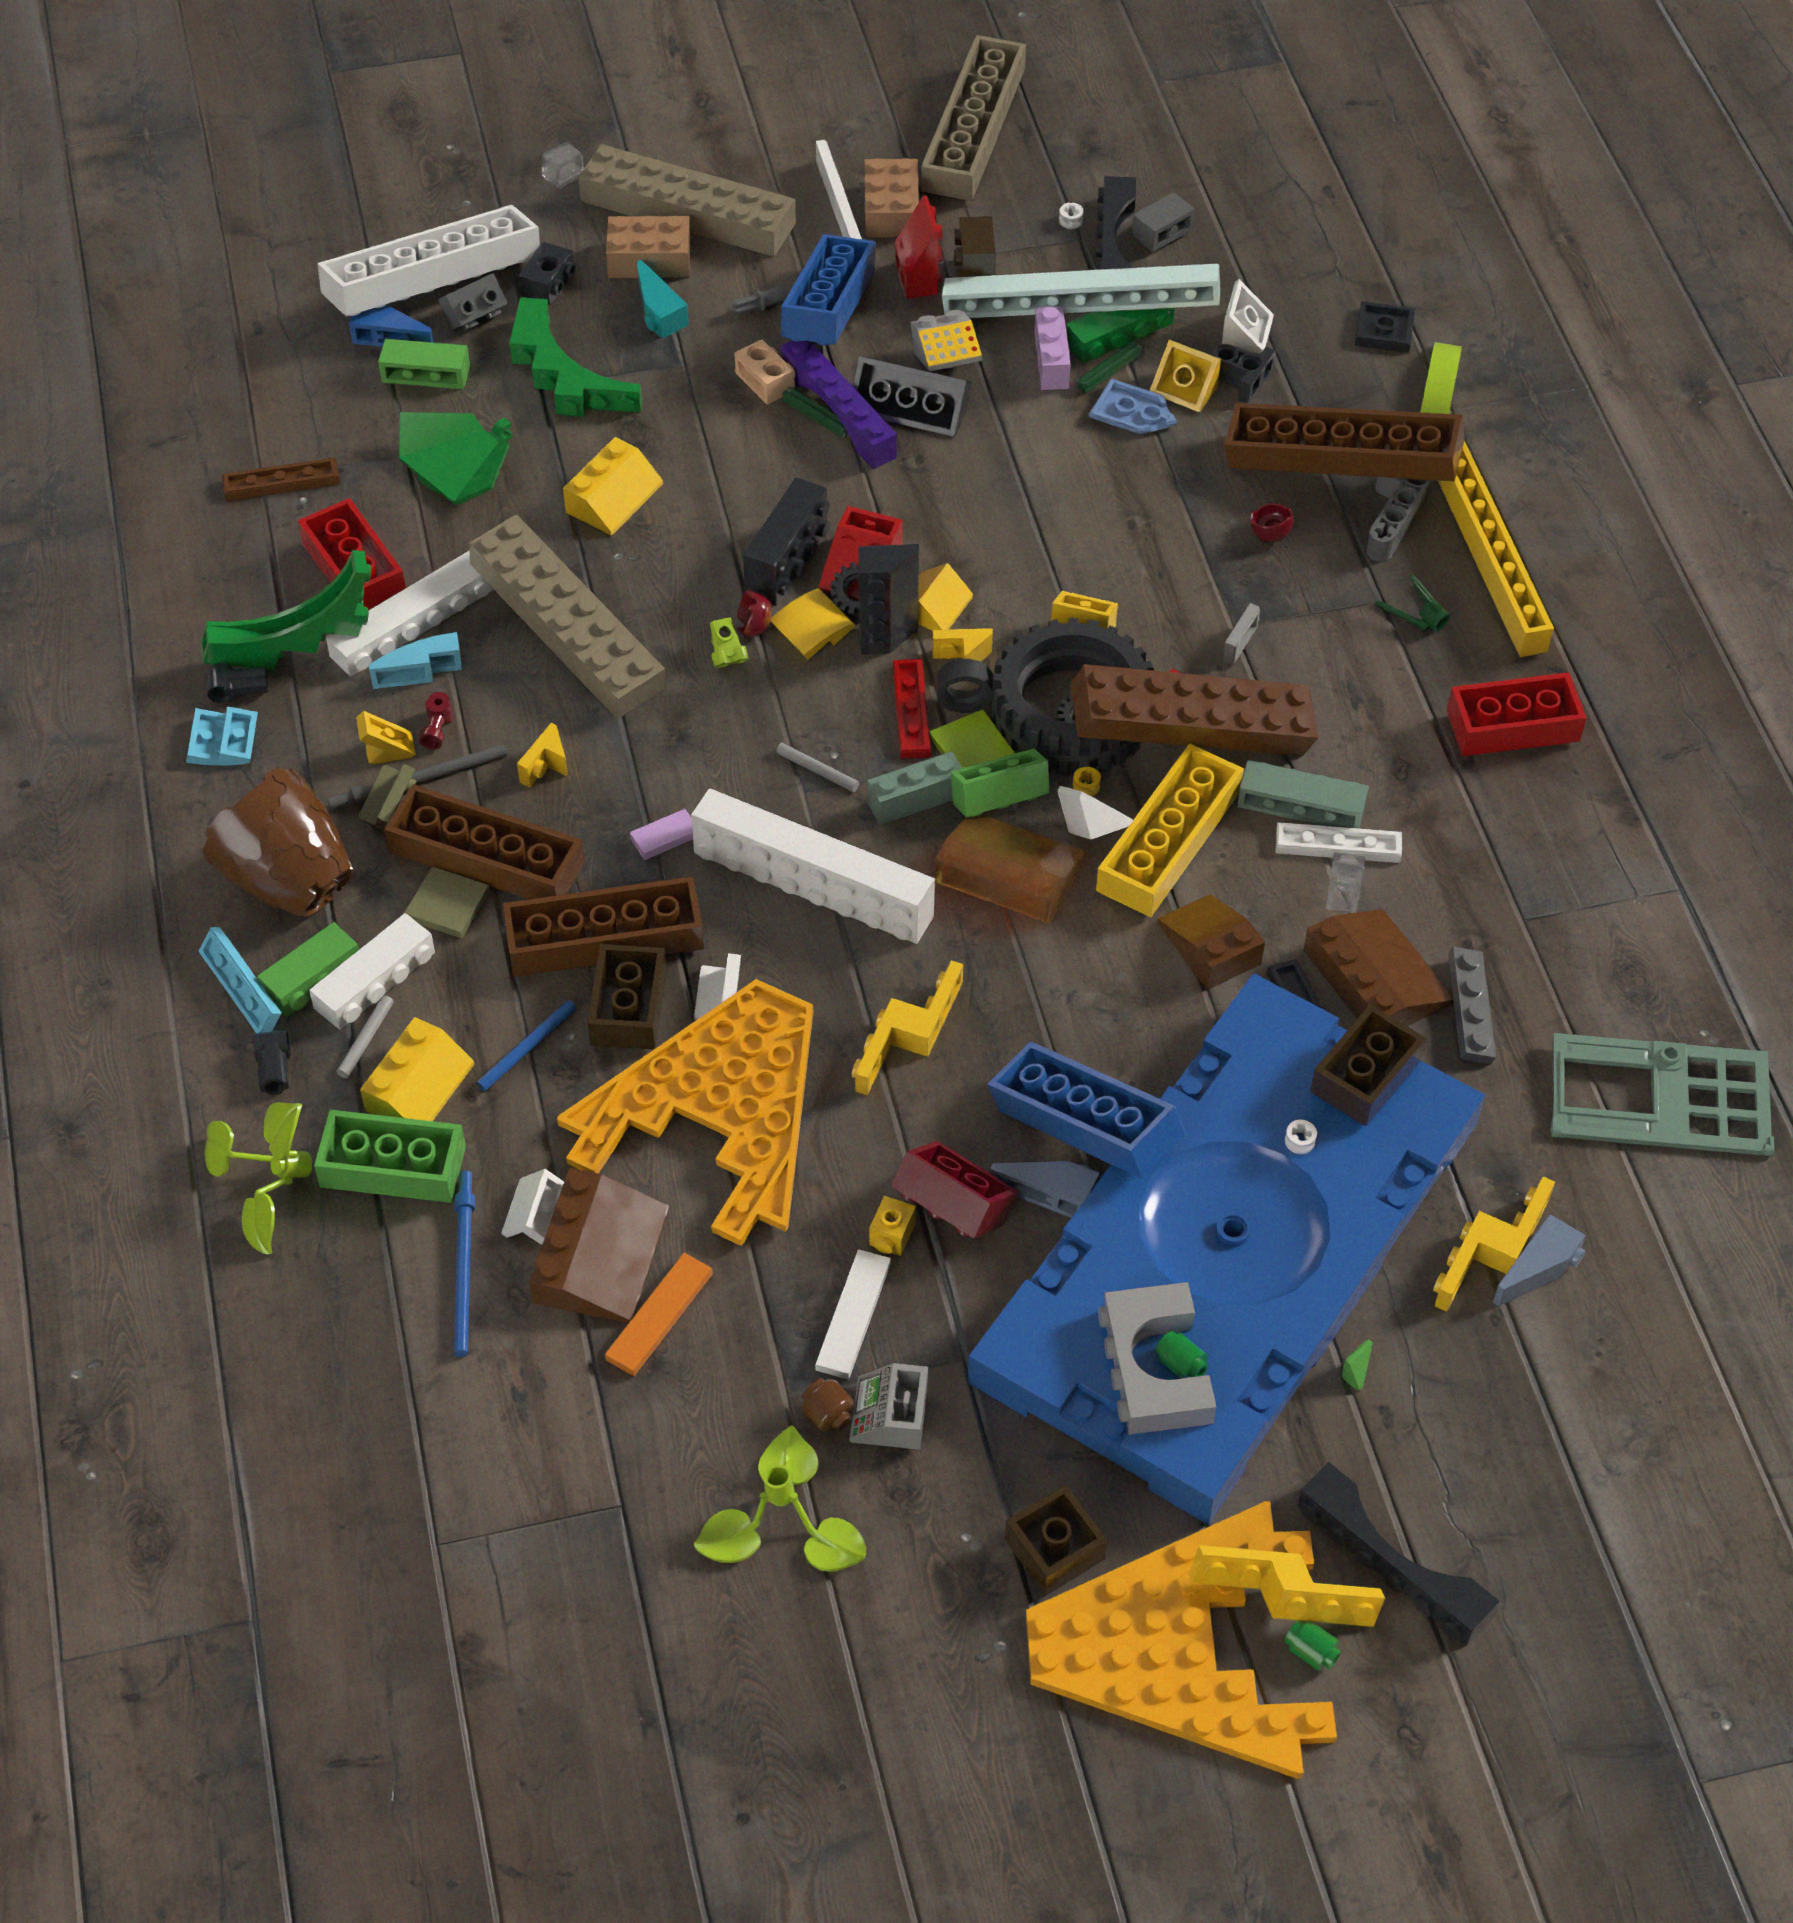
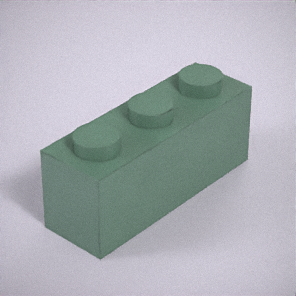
(912, 788)

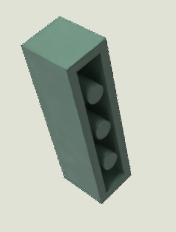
(1302, 795)

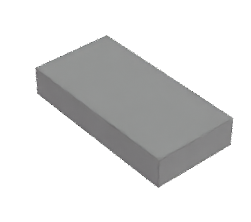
(1241, 634)

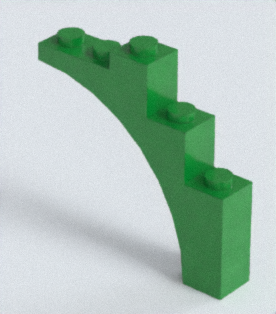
(553, 370)
(300, 629)

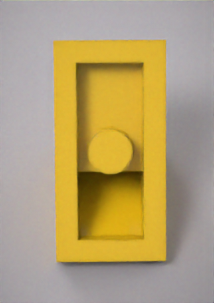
(962, 643)
(384, 739)
(544, 753)

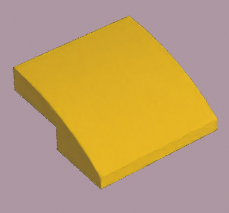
(812, 622)

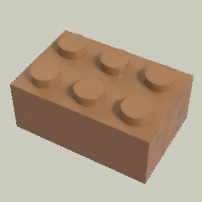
(889, 195)
(655, 240)

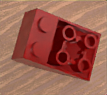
(919, 252)
(856, 530)

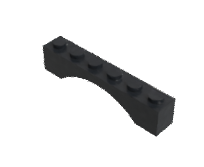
(1118, 207)
(1452, 1601)

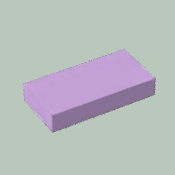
(663, 834)

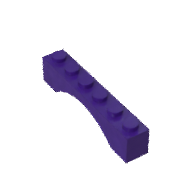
(868, 431)

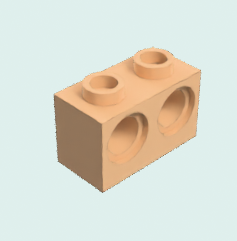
(764, 371)

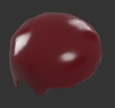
(1271, 522)
(754, 613)

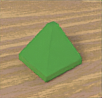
(1356, 1365)

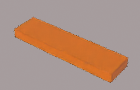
(658, 1314)

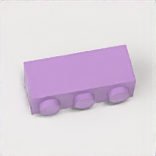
(1052, 348)

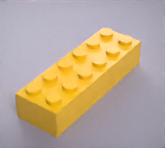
(1169, 830)

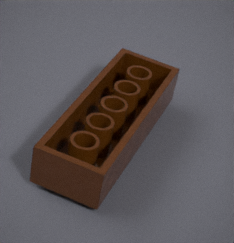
(484, 845)
(569, 928)

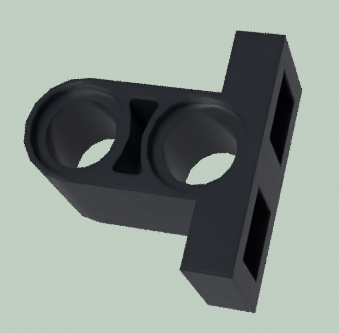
(1244, 369)

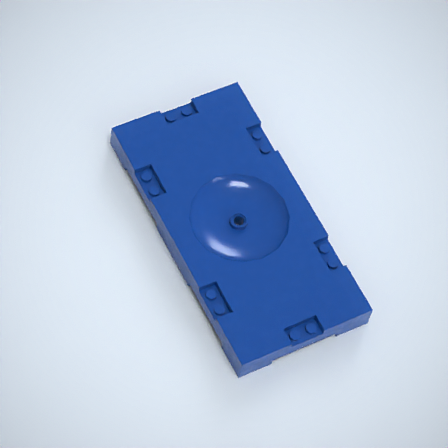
(1263, 1301)

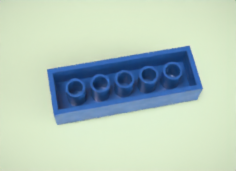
(828, 289)
(1087, 1109)

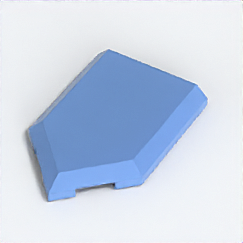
(1132, 408)

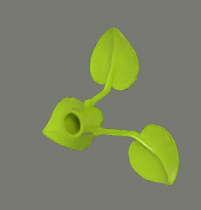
(279, 1130)
(785, 1463)

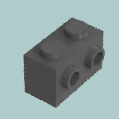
(1163, 222)
(472, 302)

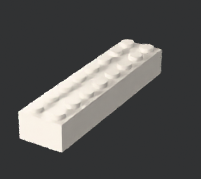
(428, 260)
(813, 866)

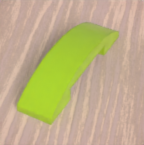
(1441, 378)

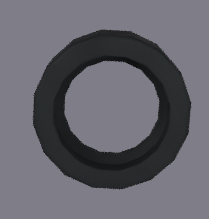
(960, 671)

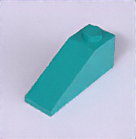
(662, 306)

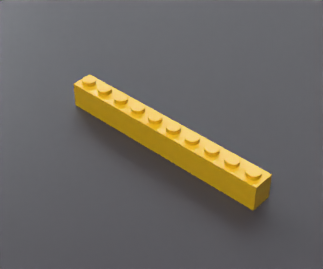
(1497, 559)

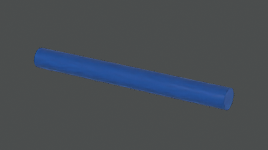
(526, 1046)

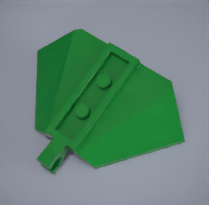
(453, 452)

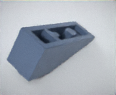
(1053, 1185)
(1543, 1260)

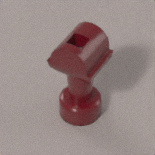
(438, 712)

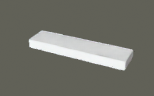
(1325, 840)
(853, 1314)

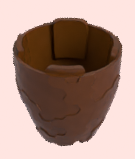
(280, 845)

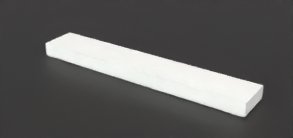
(835, 191)

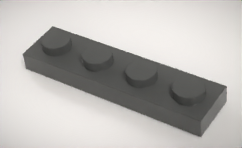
(1471, 1005)

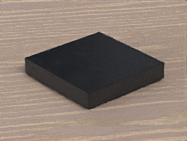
(1385, 326)

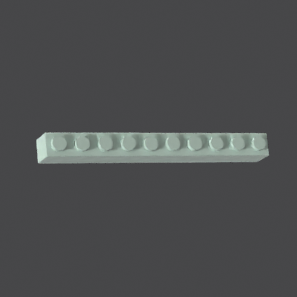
(1084, 290)

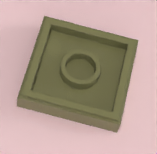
(447, 902)

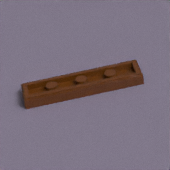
(280, 479)

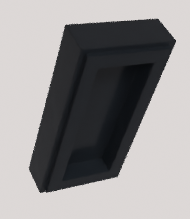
(1293, 979)

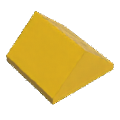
(1186, 376)
(941, 597)

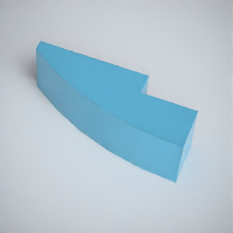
(417, 662)

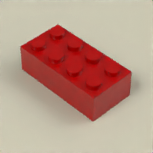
(333, 535)
(1516, 714)

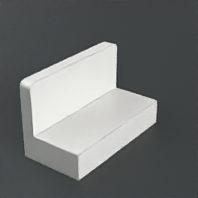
(716, 985)
(533, 1205)

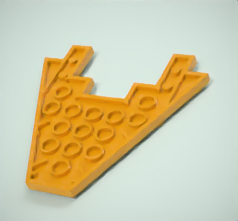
(731, 1072)
(1146, 1650)

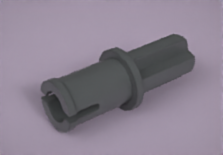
(759, 300)

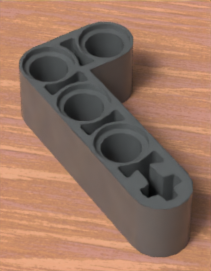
(1397, 516)

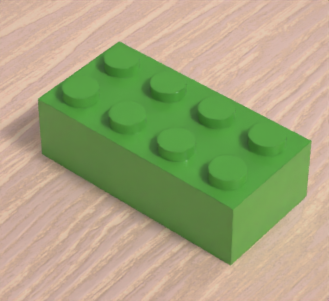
(390, 1156)

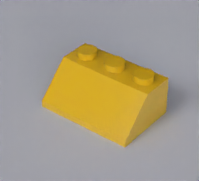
(611, 487)
(416, 1074)

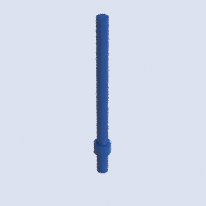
(464, 1206)

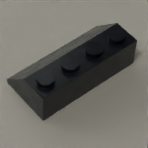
(913, 395)
(887, 596)

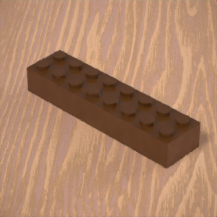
(1345, 441)
(1193, 710)

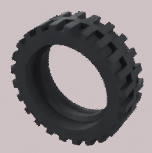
(1049, 651)

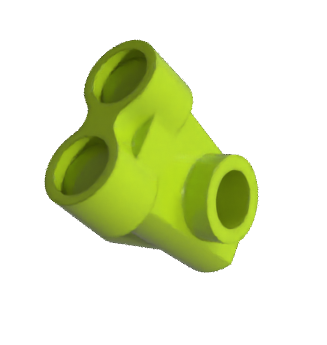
(727, 649)

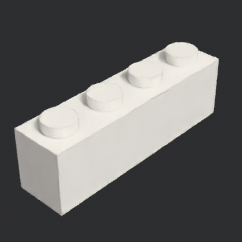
(372, 971)

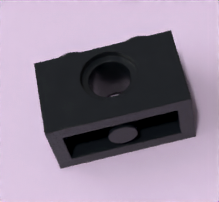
(547, 272)

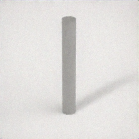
(817, 767)
(365, 1036)

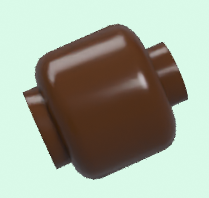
(827, 1405)

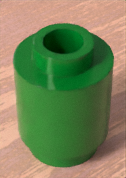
(1182, 1355)
(1313, 1645)

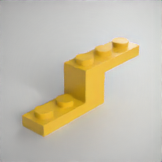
(907, 1027)
(1492, 1243)
(1286, 1586)

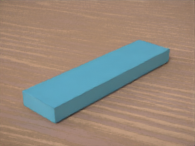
(239, 981)

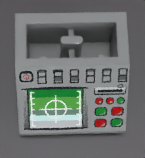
(890, 1406)

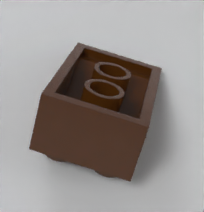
(1213, 940)

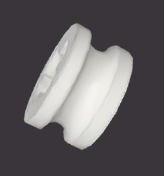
(1071, 215)
(1309, 1133)

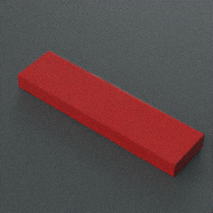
(911, 709)

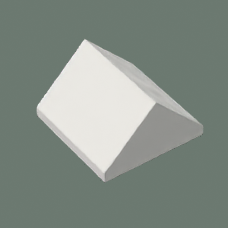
(1246, 320)
(1088, 816)

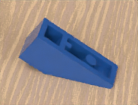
(377, 324)

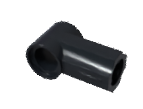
(225, 682)
(271, 1053)

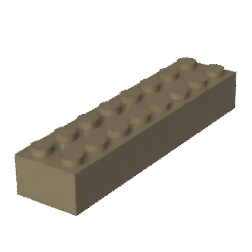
(973, 118)
(714, 205)
(567, 616)

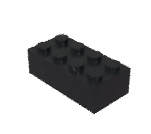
(787, 540)

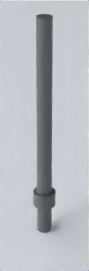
(359, 793)

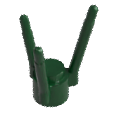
(1431, 614)

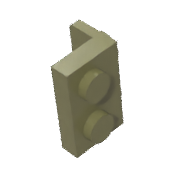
(386, 795)

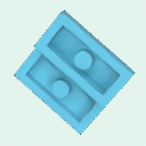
(222, 737)

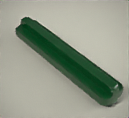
(1109, 367)
(814, 411)

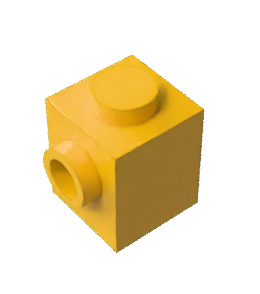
(892, 1226)

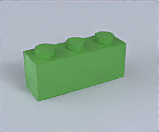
(424, 364)
(1000, 782)
(304, 967)

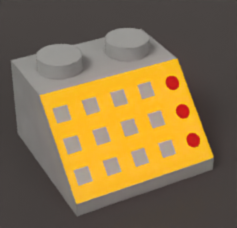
(945, 340)

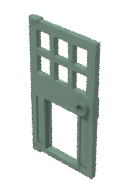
(1670, 1098)

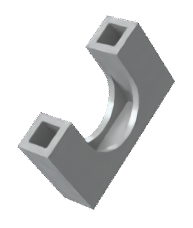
(1146, 1401)

